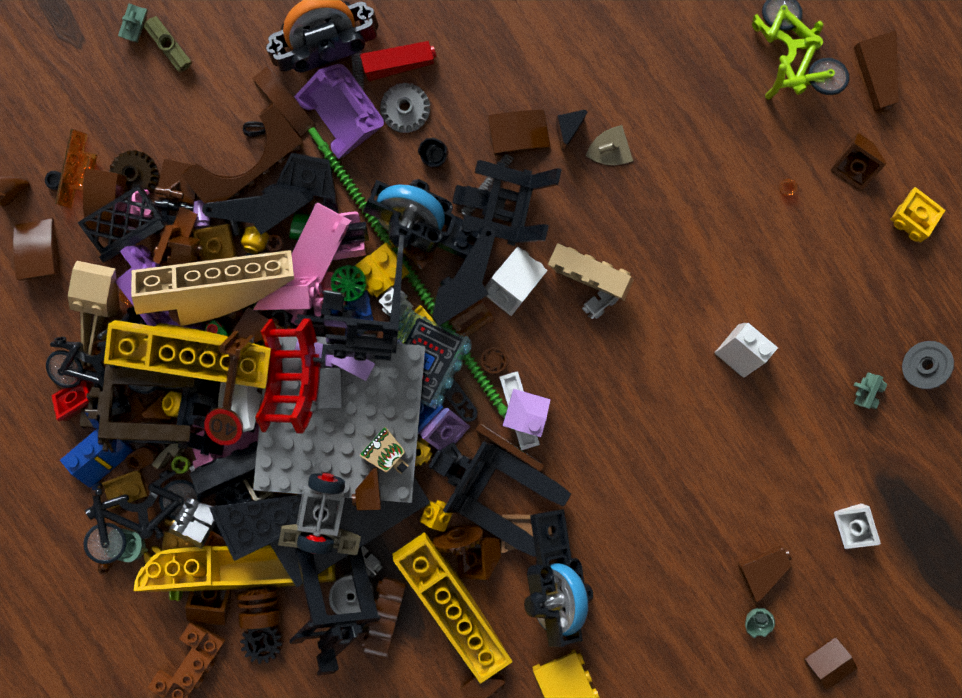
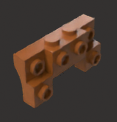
(197, 662)

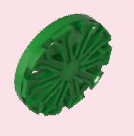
(349, 282)

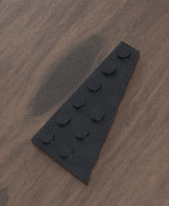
(254, 523)

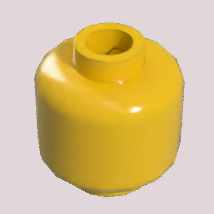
(253, 241)
(171, 403)

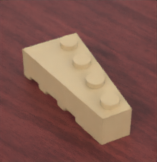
(591, 272)

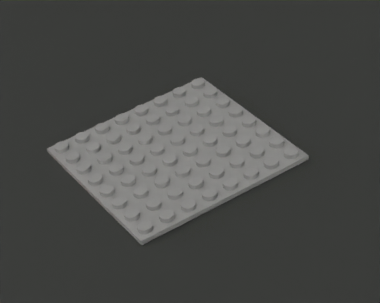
(341, 434)

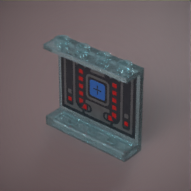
(442, 354)

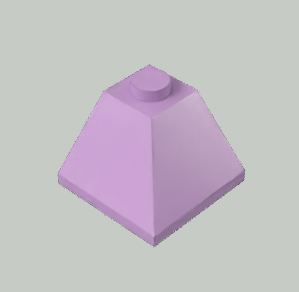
(526, 412)
(444, 429)

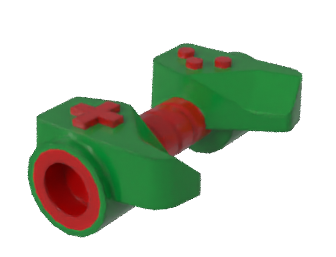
(218, 328)

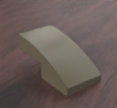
(165, 456)

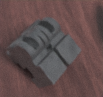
(193, 523)

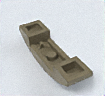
(345, 542)

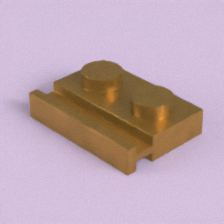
(129, 484)

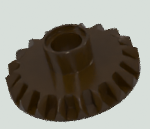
(144, 166)

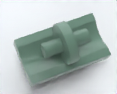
(133, 23)
(867, 390)

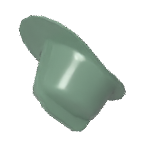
(134, 546)

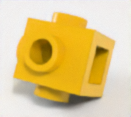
(425, 455)
(435, 516)

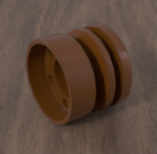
(258, 611)

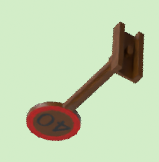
(222, 423)

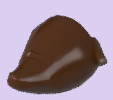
(10, 188)

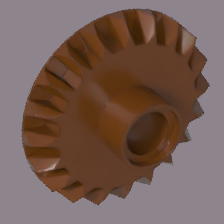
(458, 539)

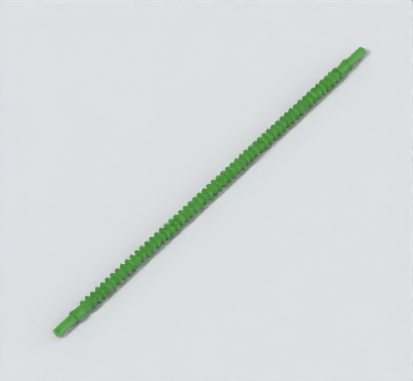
(324, 148)

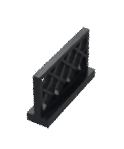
(135, 234)

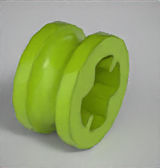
(182, 459)

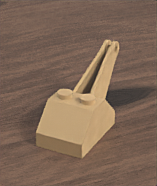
(96, 293)

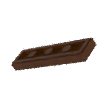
(509, 447)

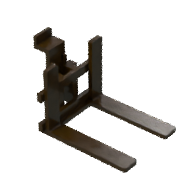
(101, 404)

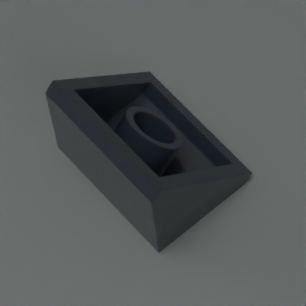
(568, 125)

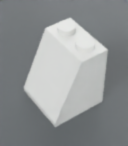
(514, 280)
(745, 349)

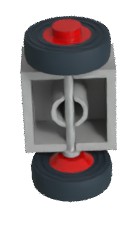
(320, 512)

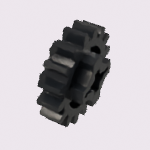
(268, 645)

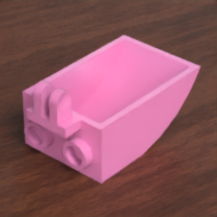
(297, 294)

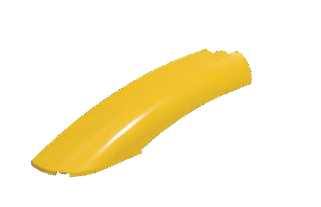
(215, 570)

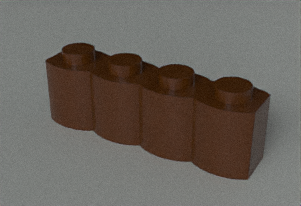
(388, 607)

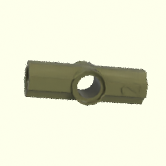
(161, 36)

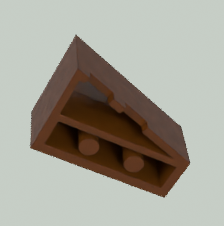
(184, 250)

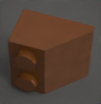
(208, 606)

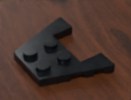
(311, 174)

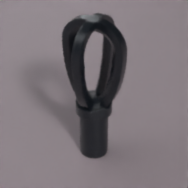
(253, 133)

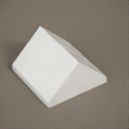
(857, 526)

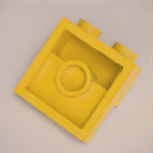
(917, 215)
(380, 270)

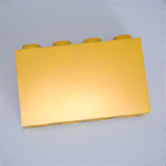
(565, 678)

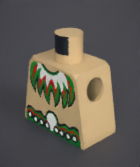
(385, 452)

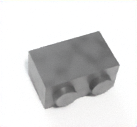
(329, 389)

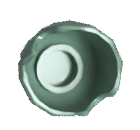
(759, 622)

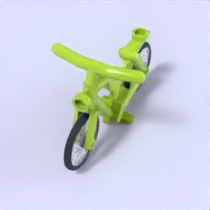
(824, 75)

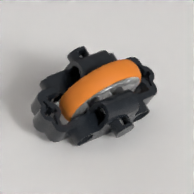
(321, 34)

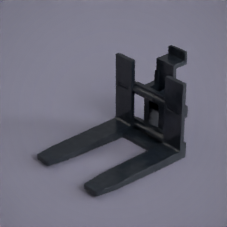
(362, 346)
(475, 478)

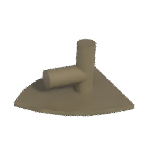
(610, 148)

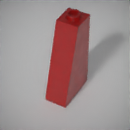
(397, 60)

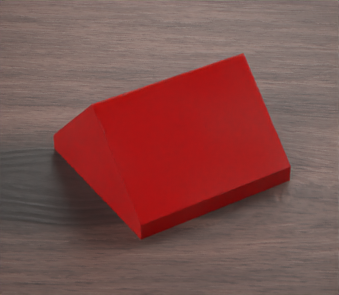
(70, 401)

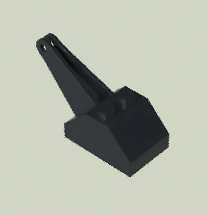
(264, 210)
(466, 286)

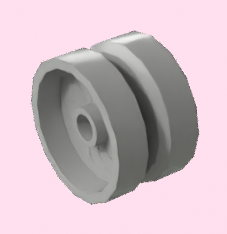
(339, 598)

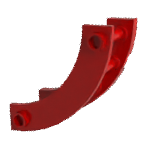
(309, 377)

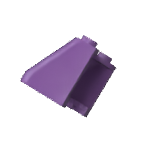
(341, 106)

